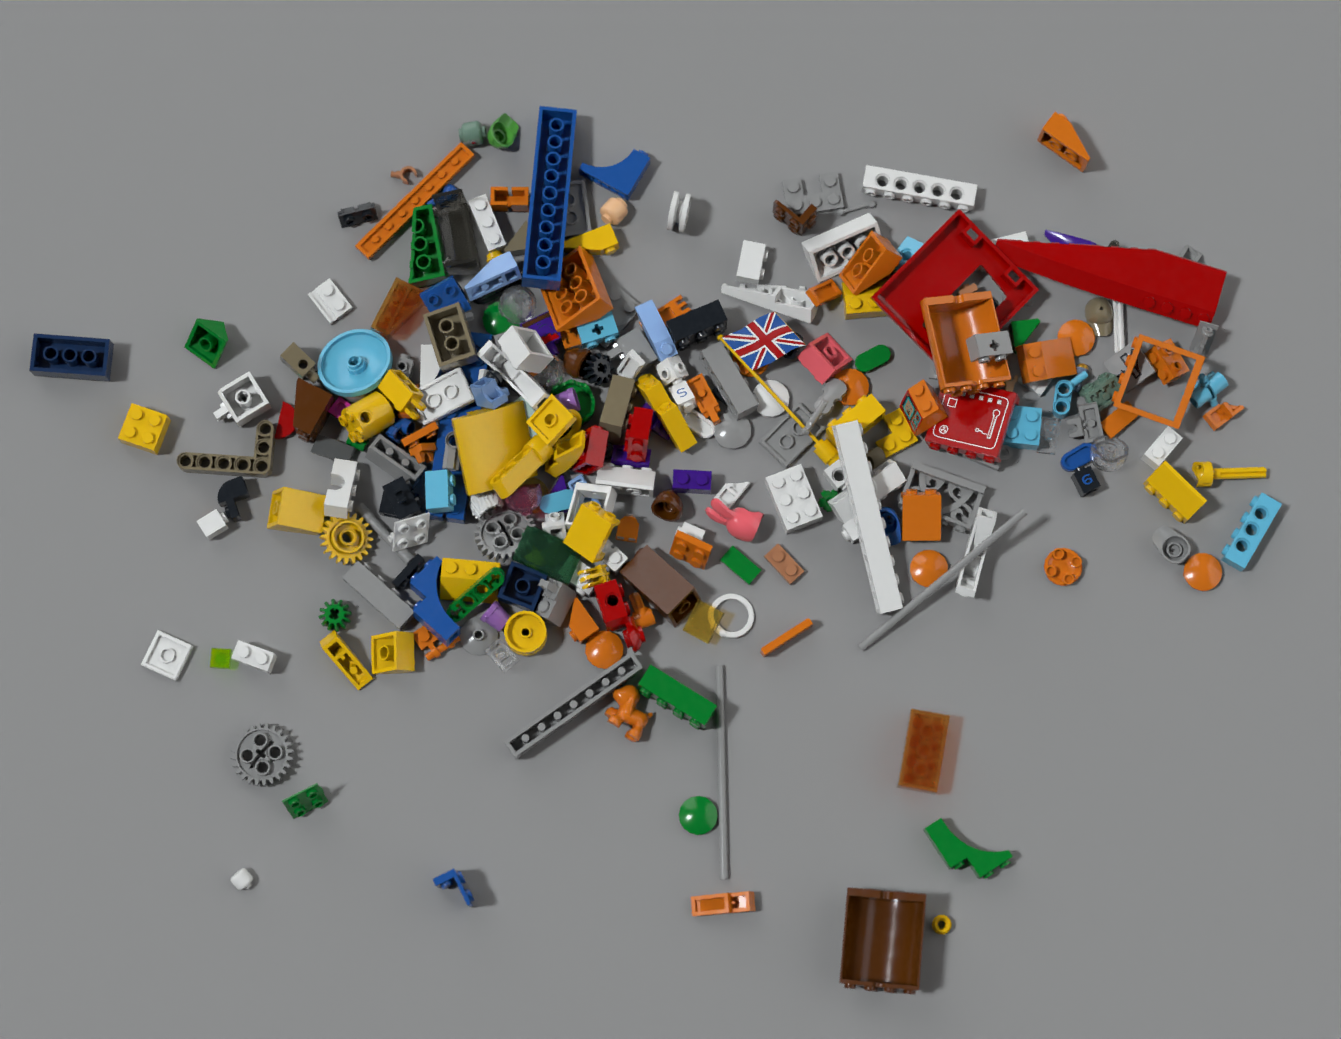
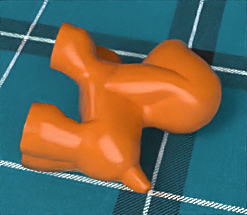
(627, 699)

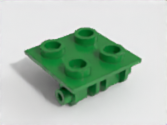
(305, 801)

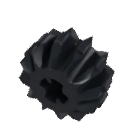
(600, 375)

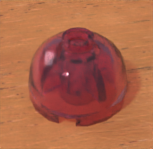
(525, 499)

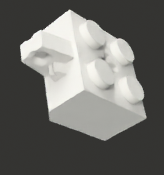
(233, 405)

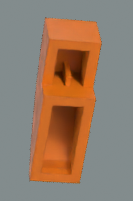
(723, 903)

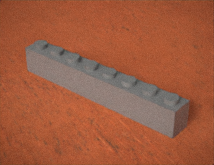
(573, 705)

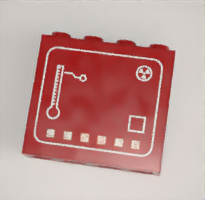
(974, 424)

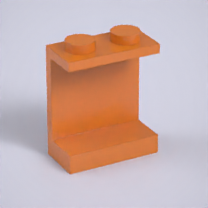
(921, 515)

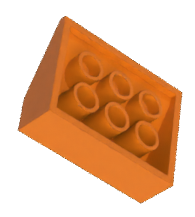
(581, 292)

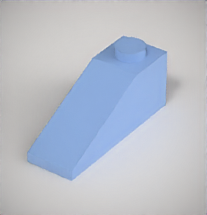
(496, 274)
(655, 330)

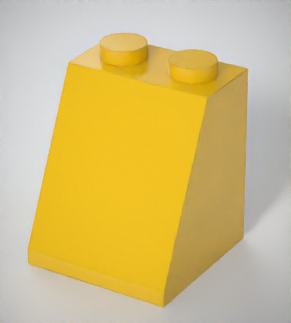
(296, 511)

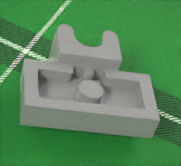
(1087, 422)

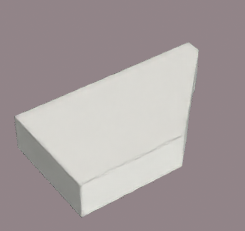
(731, 493)

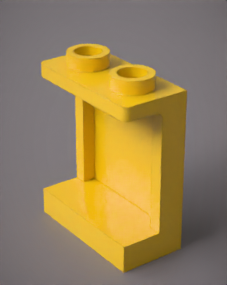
(591, 531)

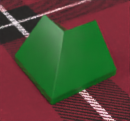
(207, 341)

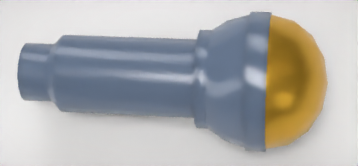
(1080, 368)

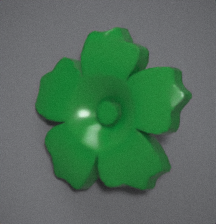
(827, 495)

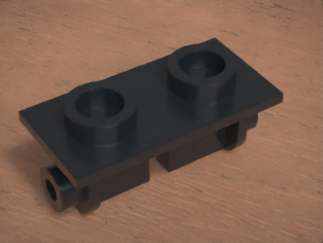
(350, 217)

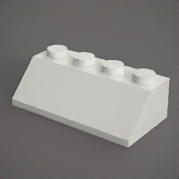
(833, 249)

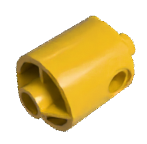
(367, 417)

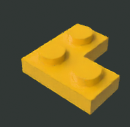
(900, 436)

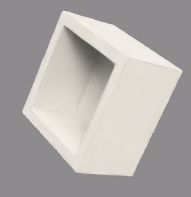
(525, 349)

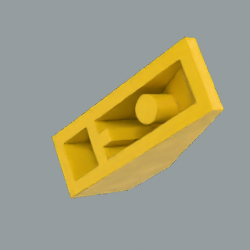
(596, 242)
(345, 659)

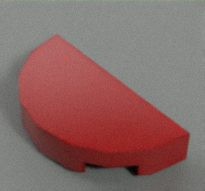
(285, 422)

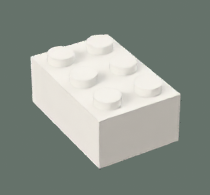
(793, 499)

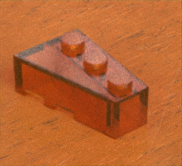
(398, 307)

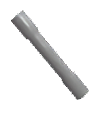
(363, 511)

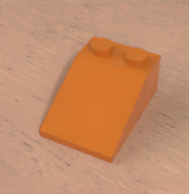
(1063, 140)
(870, 263)
(1046, 360)

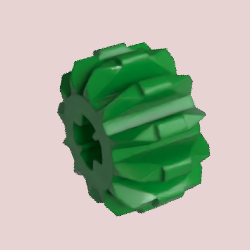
(328, 615)

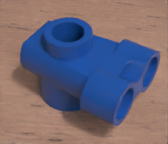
(400, 427)

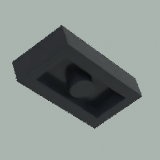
(414, 566)

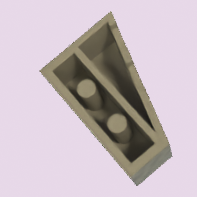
(617, 407)

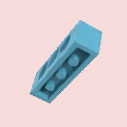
(1269, 508)

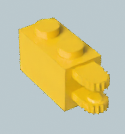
(402, 393)

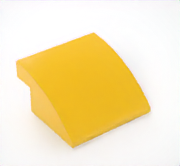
(488, 442)

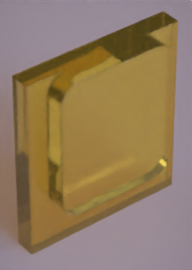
(703, 621)

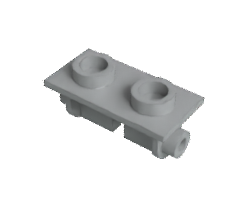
(1203, 338)

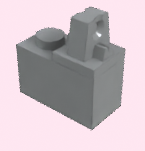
(636, 341)
(555, 601)

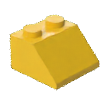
(392, 653)

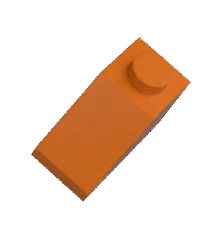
(581, 623)

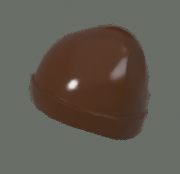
(573, 361)
(667, 506)

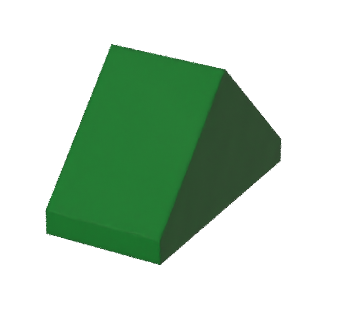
(1021, 331)

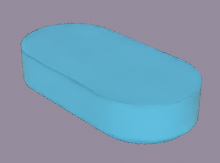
(556, 501)

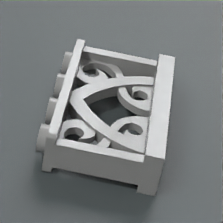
(966, 489)

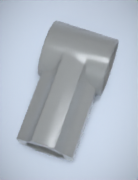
(451, 458)

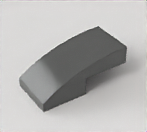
(332, 448)

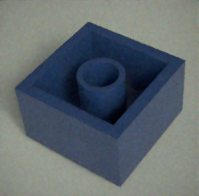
(521, 587)

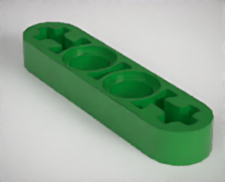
(475, 594)

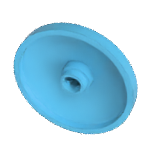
(354, 362)

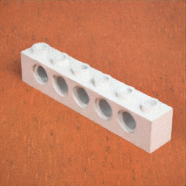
(929, 184)

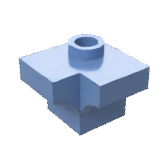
(488, 393)

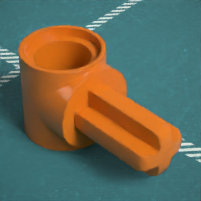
(642, 615)

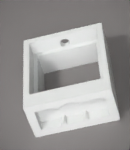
(590, 491)

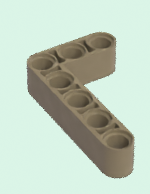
(234, 460)

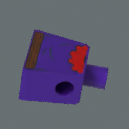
(545, 328)

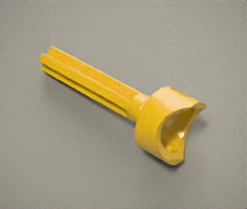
(1206, 473)

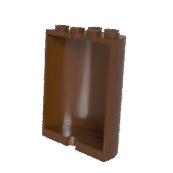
(882, 940)

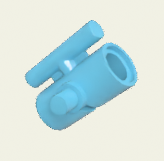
(1207, 389)

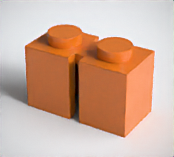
(501, 200)

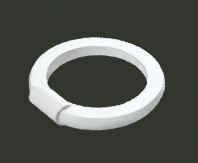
(723, 633)

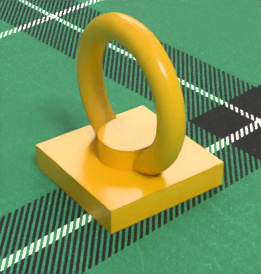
(553, 420)

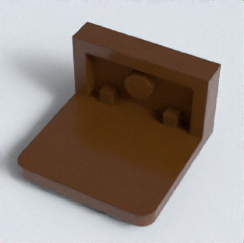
(795, 223)

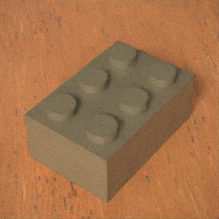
(451, 337)

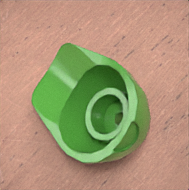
(502, 132)

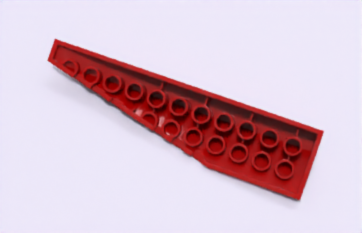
(1126, 275)

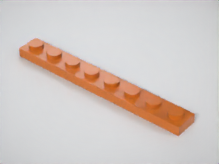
(418, 196)

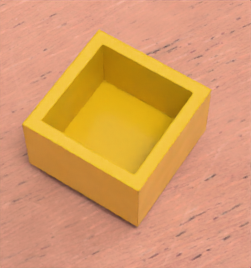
(144, 429)

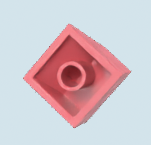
(824, 358)

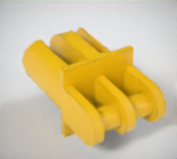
(597, 576)

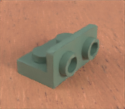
(1101, 390)

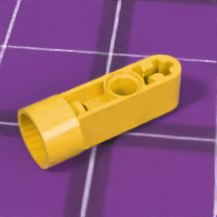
(521, 467)

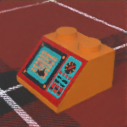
(922, 407)

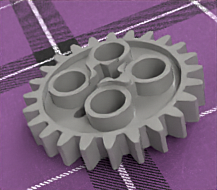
(489, 541)
(275, 765)

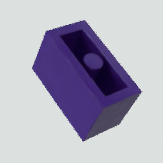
(692, 481)

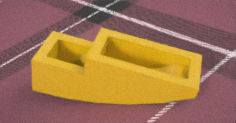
(566, 454)

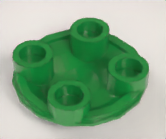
(494, 322)
(698, 815)

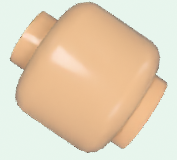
(613, 211)

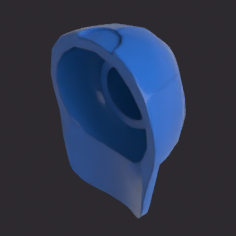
(893, 525)

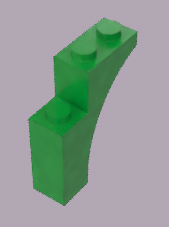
(954, 851)

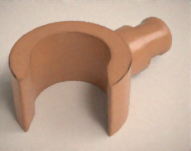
(399, 174)

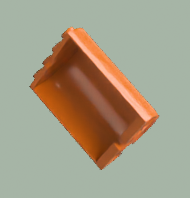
(948, 325)

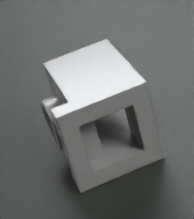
(404, 360)

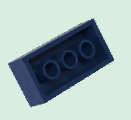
(71, 357)

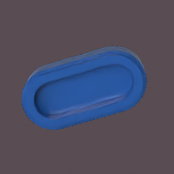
(1076, 457)

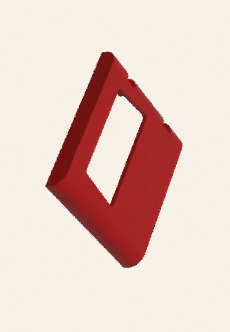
(940, 269)

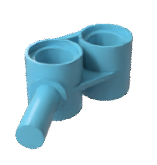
(1065, 399)

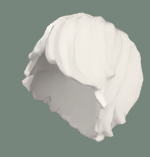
(484, 502)

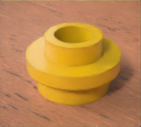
(946, 920)

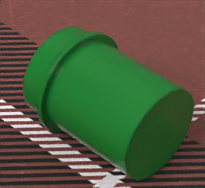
(360, 446)

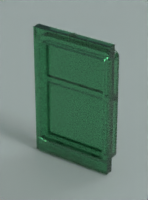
(546, 554)

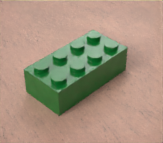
(677, 697)

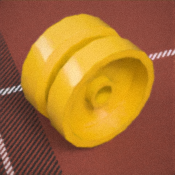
(529, 644)

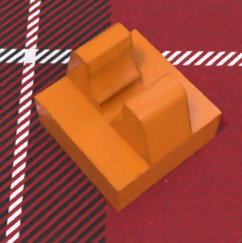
(423, 452)

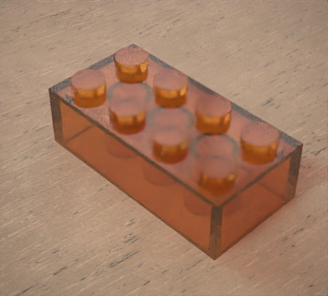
(923, 751)

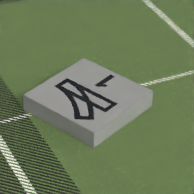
(1142, 369)

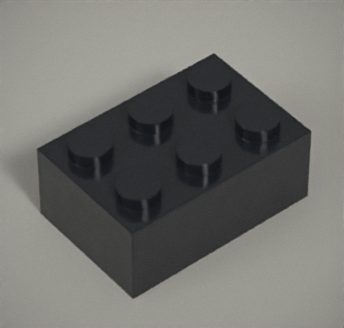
(697, 325)

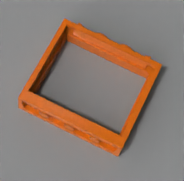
(1130, 362)

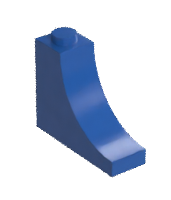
(621, 177)

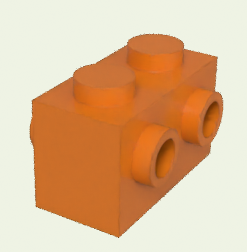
(1168, 364)

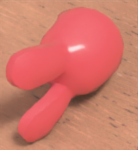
(739, 521)

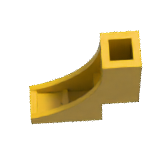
(666, 411)

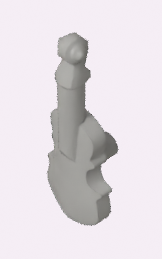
(833, 391)

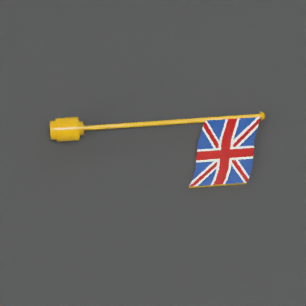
(762, 344)

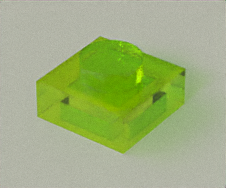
(220, 658)

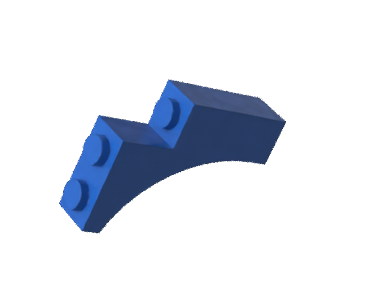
(430, 611)

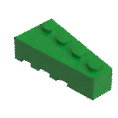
(426, 249)

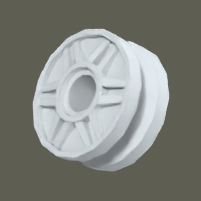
(679, 211)

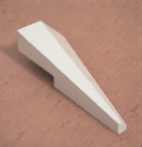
(776, 298)

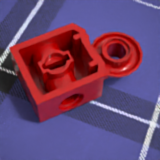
(617, 616)

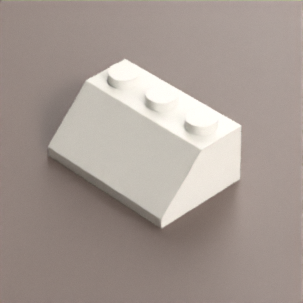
(627, 480)

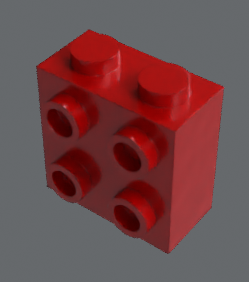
(638, 434)
(594, 451)

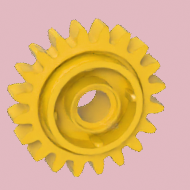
(340, 548)

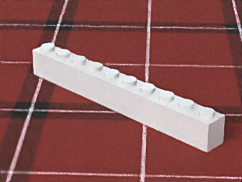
(867, 516)

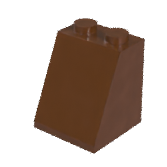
(310, 410)

